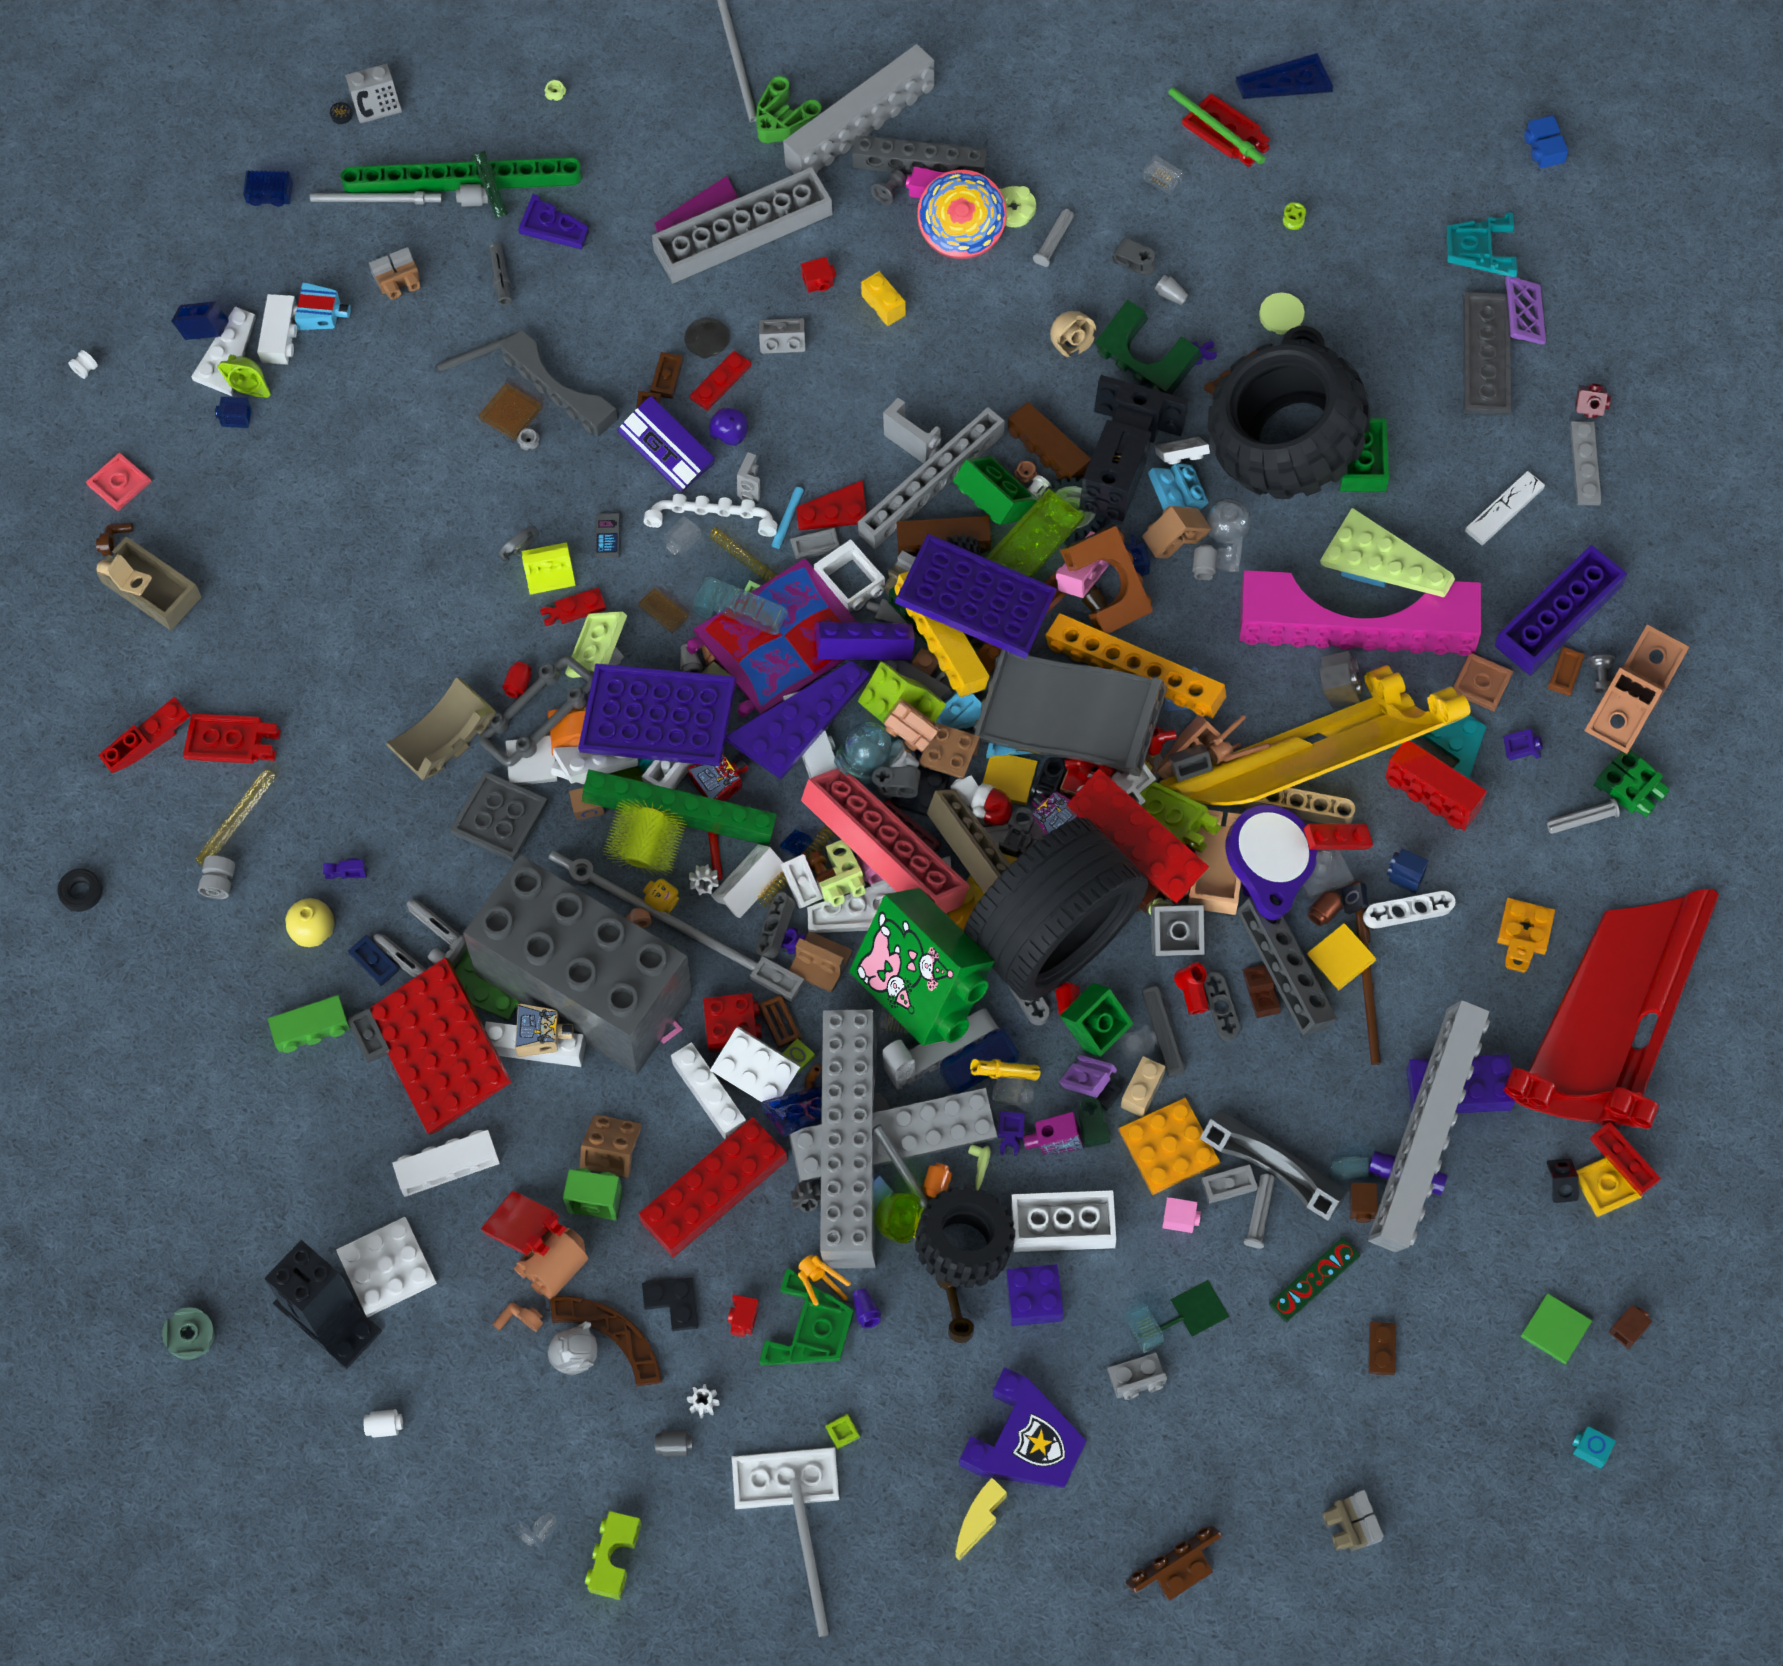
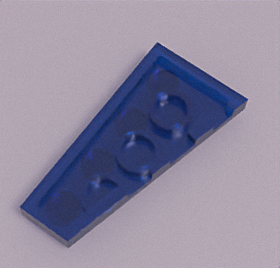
(1285, 79)

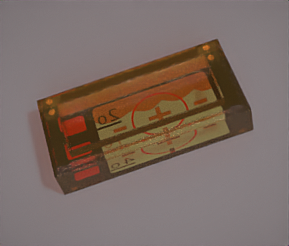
(663, 610)

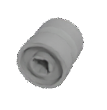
(216, 877)

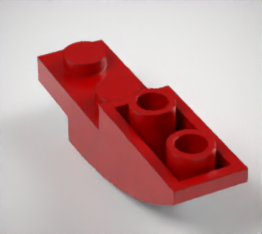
(144, 739)

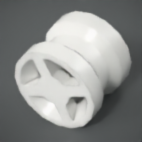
(83, 364)

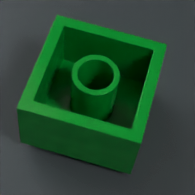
(1096, 1019)

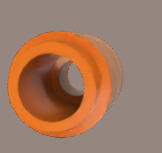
(936, 1180)

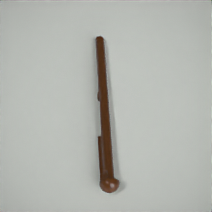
(1368, 988)

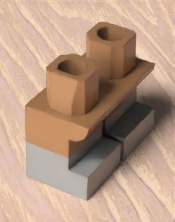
(390, 281)

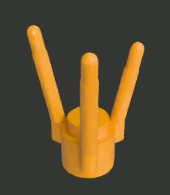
(812, 1269)

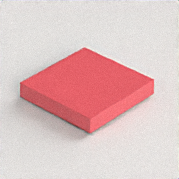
(118, 481)

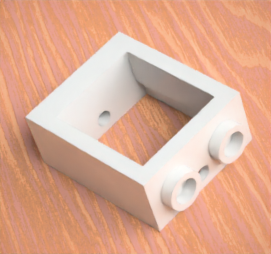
(839, 558)

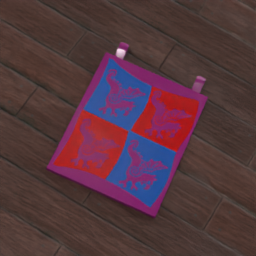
(781, 663)

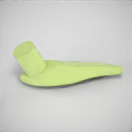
(982, 1163)

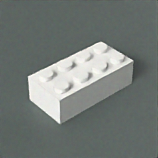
(1063, 1221)

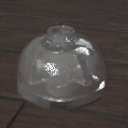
(1228, 520)

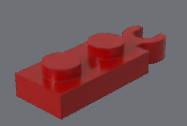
(575, 607)

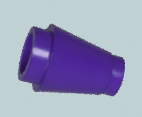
(866, 1310)

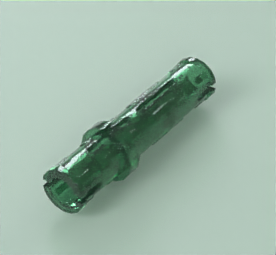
(489, 183)

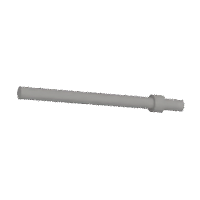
(418, 197)

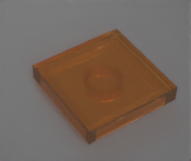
(510, 411)

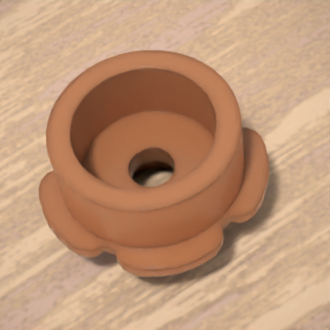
(1025, 466)

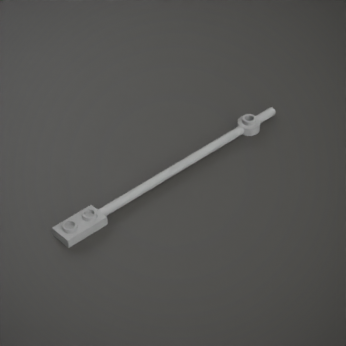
(764, 972)

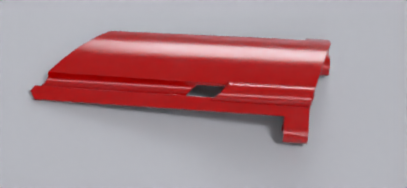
(1628, 970)

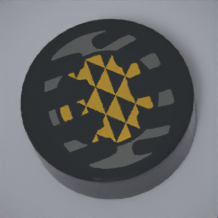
(341, 113)

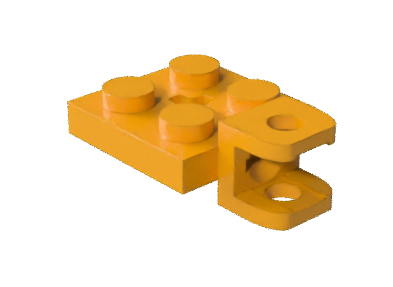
(1524, 942)

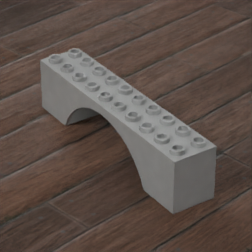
(847, 1139)

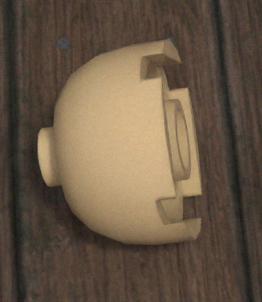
(1075, 329)

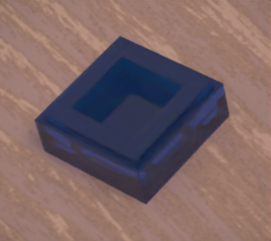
(796, 843)

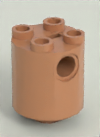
(557, 1266)

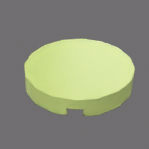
(1281, 312)

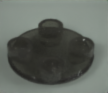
(706, 337)

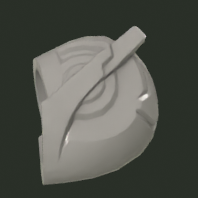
(573, 1350)

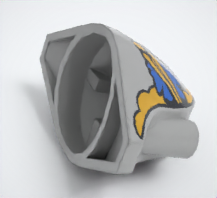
(901, 756)

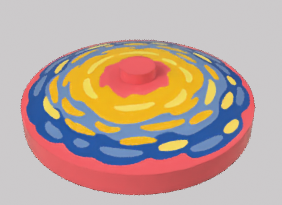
(961, 214)

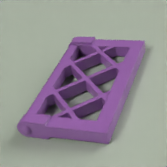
(1535, 302)

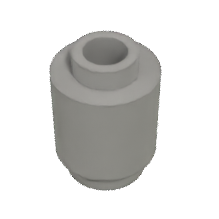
(471, 195)
(1204, 562)

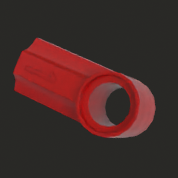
(1191, 981)

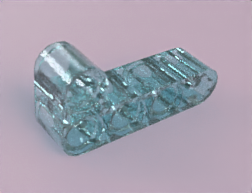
(739, 605)

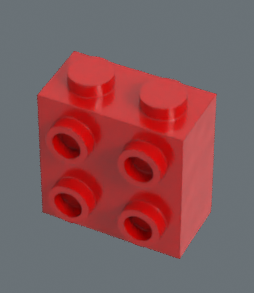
(727, 1013)

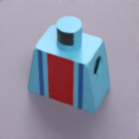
(319, 308)

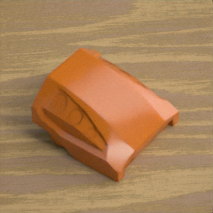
(568, 730)

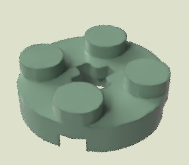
(178, 1324)

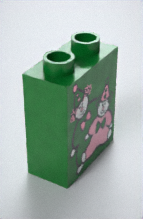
(922, 967)

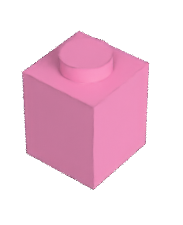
(1181, 1215)

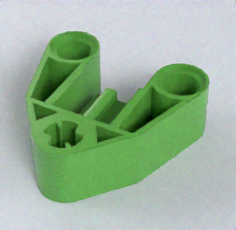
(777, 121)

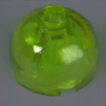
(898, 1216)

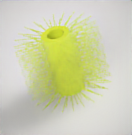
(644, 837)

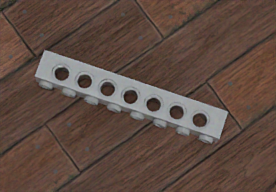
(930, 478)

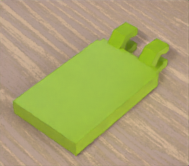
(1179, 815)

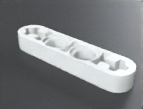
(1408, 906)

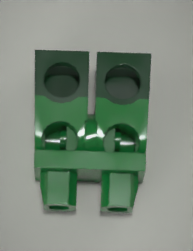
(1631, 782)

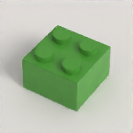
(593, 1194)

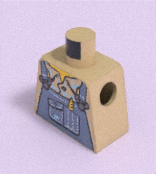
(539, 1031)

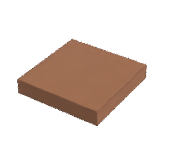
(1482, 681)

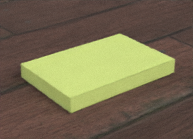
(597, 640)

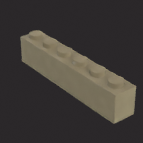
(967, 838)

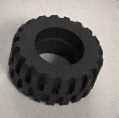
(961, 1265)

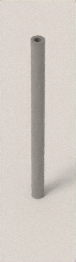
(809, 1559)

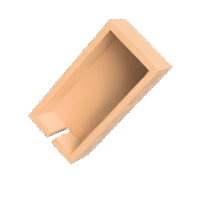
(1219, 885)

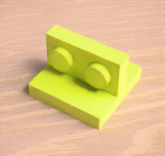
(548, 568)

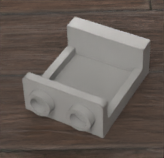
(908, 435)

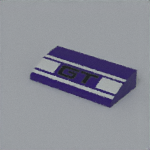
(666, 444)

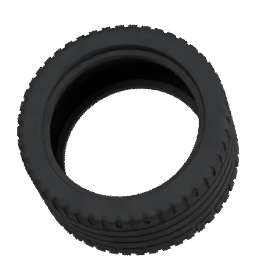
(1056, 908)

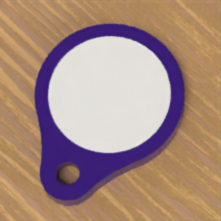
(1270, 856)

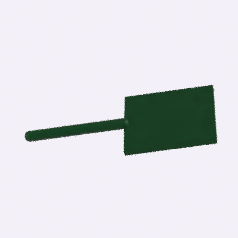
(1198, 1309)

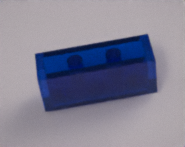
(957, 1069)

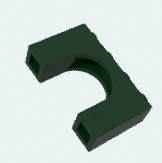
(1162, 375)

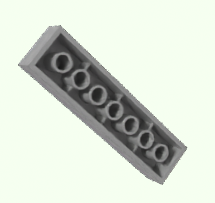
(860, 111)
(742, 225)
(913, 1130)

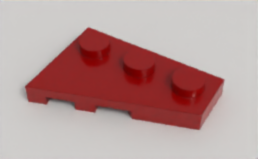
(835, 509)

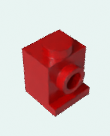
(743, 1315)

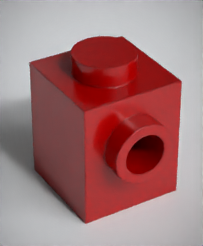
(818, 274)

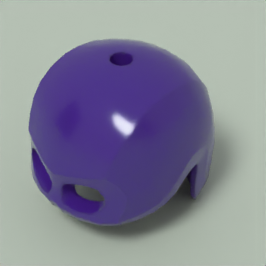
(726, 430)

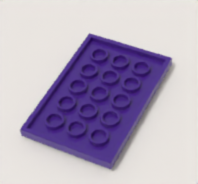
(976, 596)
(657, 714)

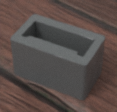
(1190, 762)

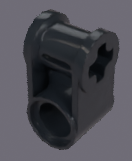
(1046, 782)

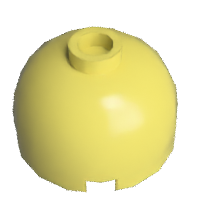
(309, 922)

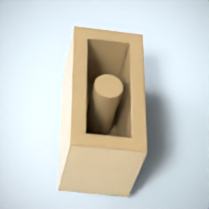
(1143, 1087)

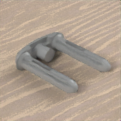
(456, 941)

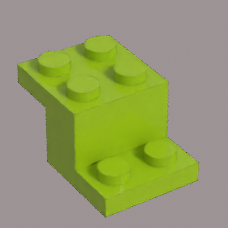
(888, 686)

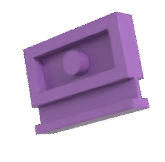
(1087, 1076)

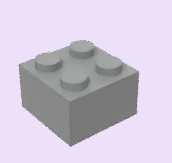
(1177, 929)

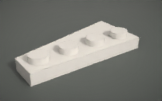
(231, 342)

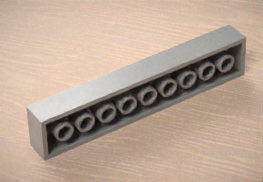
(1428, 1127)

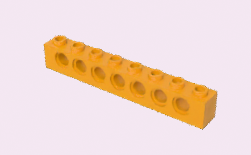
(1128, 655)

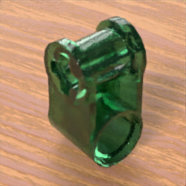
(1093, 1126)

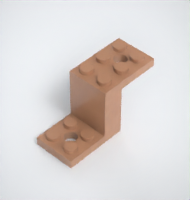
(1637, 689)

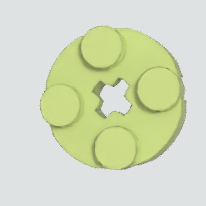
(1026, 207)

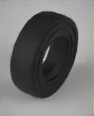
(76, 876)

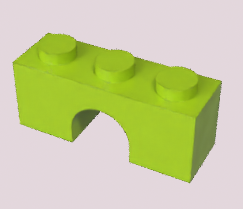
(617, 1532)

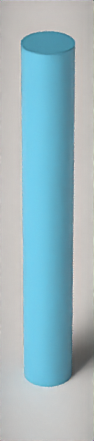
(788, 515)

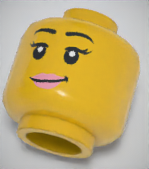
(661, 895)

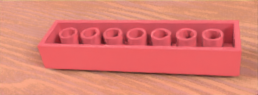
(882, 839)

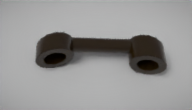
(960, 1328)

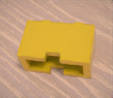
(883, 298)

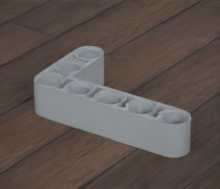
(909, 1066)

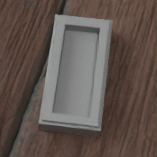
(815, 544)

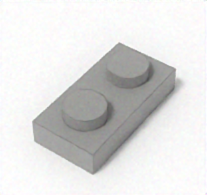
(1229, 1184)

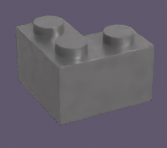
(1340, 679)

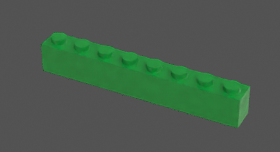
(696, 810)

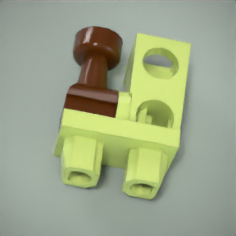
(842, 878)

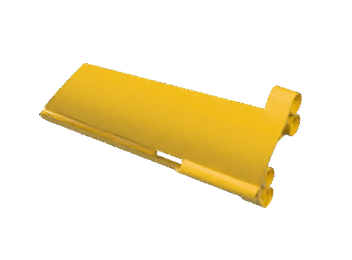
(1351, 733)

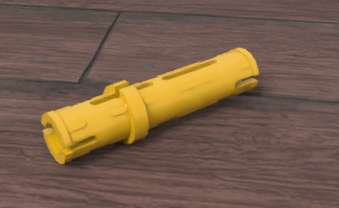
(1003, 1069)

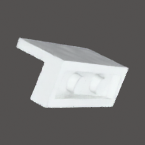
(749, 880)

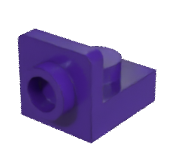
(1523, 744)

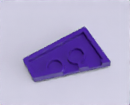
(549, 224)

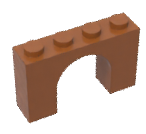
(1131, 600)

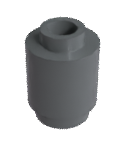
(673, 1443)

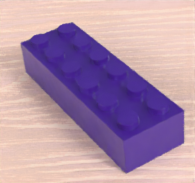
(1560, 610)

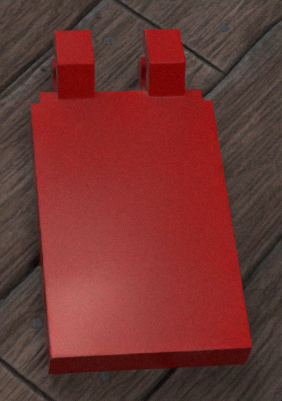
(1234, 121)
(229, 739)
(522, 1224)

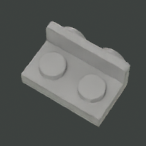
(782, 335)
(747, 482)
(1137, 1376)

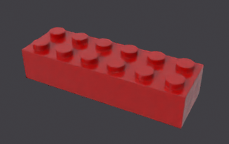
(1139, 836)
(712, 1187)

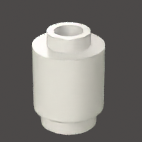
(383, 1423)

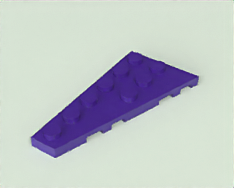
(790, 728)

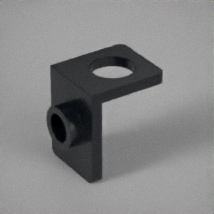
(1563, 1173)

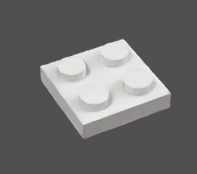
(1175, 451)

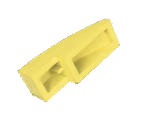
(980, 1517)

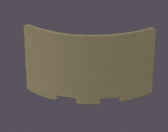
(443, 731)

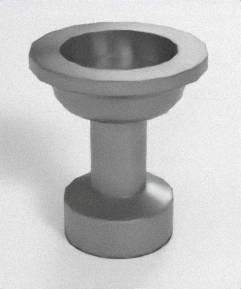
(883, 192)
(1601, 664)

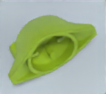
(244, 376)

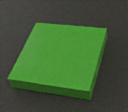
(1556, 1328)

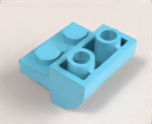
(1178, 486)

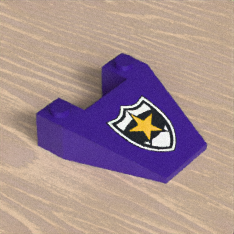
(1035, 1442)

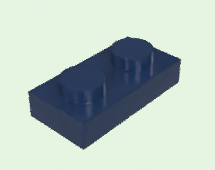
(373, 960)

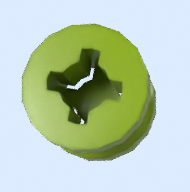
(1295, 210)

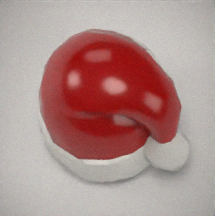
(991, 806)

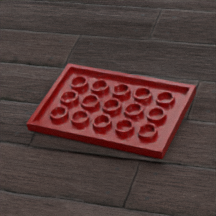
(439, 1046)

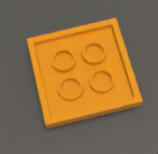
(1168, 1146)

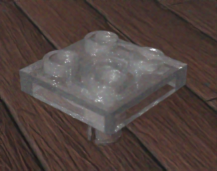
(1329, 874)

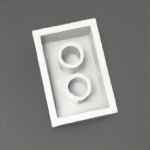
(755, 1066)

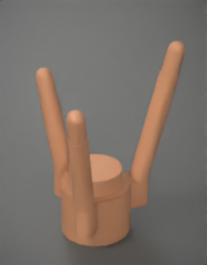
(1223, 751)

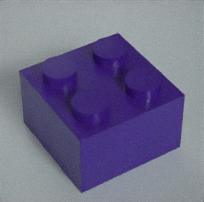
(1034, 1295)

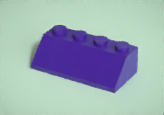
(864, 641)

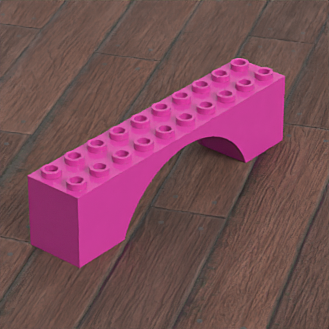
(1281, 613)

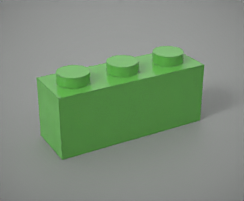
(308, 1024)

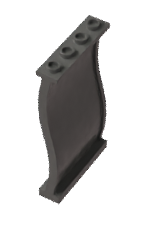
(1071, 711)

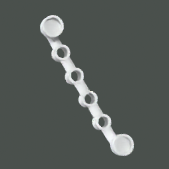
(701, 506)

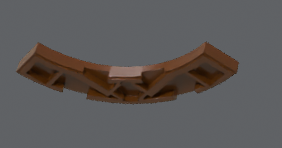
(616, 1327)

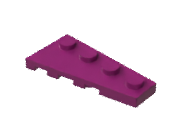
(711, 198)

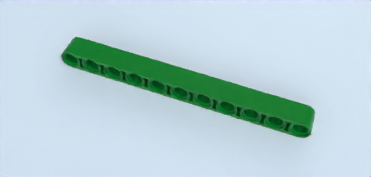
(508, 174)

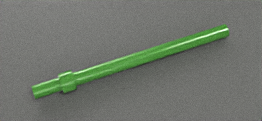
(1245, 147)

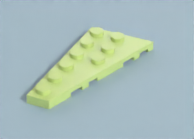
(1377, 554)

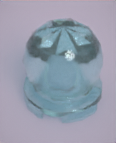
(864, 751)

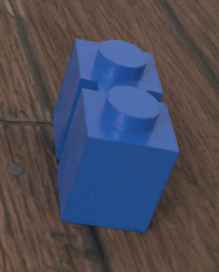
(1545, 146)

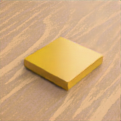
(1012, 776)
(1341, 957)
(1605, 1187)

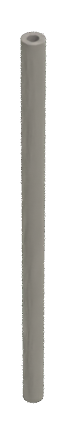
(737, 60)

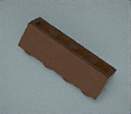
(1048, 443)
(913, 533)

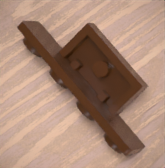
(1180, 1567)

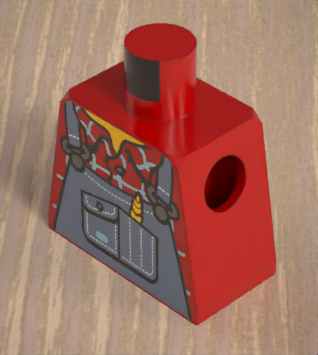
(718, 781)

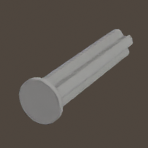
(1054, 237)
(1583, 817)
(1260, 1211)

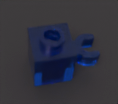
(1140, 556)

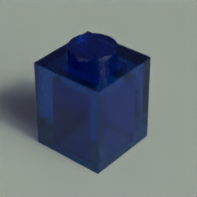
(233, 412)

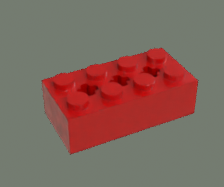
(1435, 785)

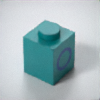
(1593, 1446)

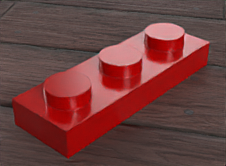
(720, 380)
(1338, 836)
(1625, 1158)

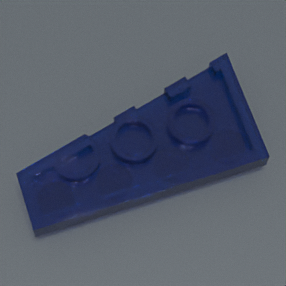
(794, 1110)

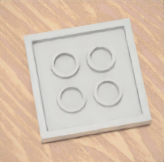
(386, 1266)

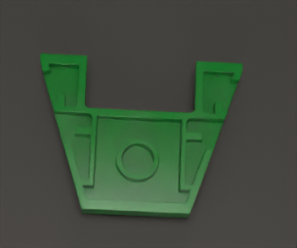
(819, 1332)

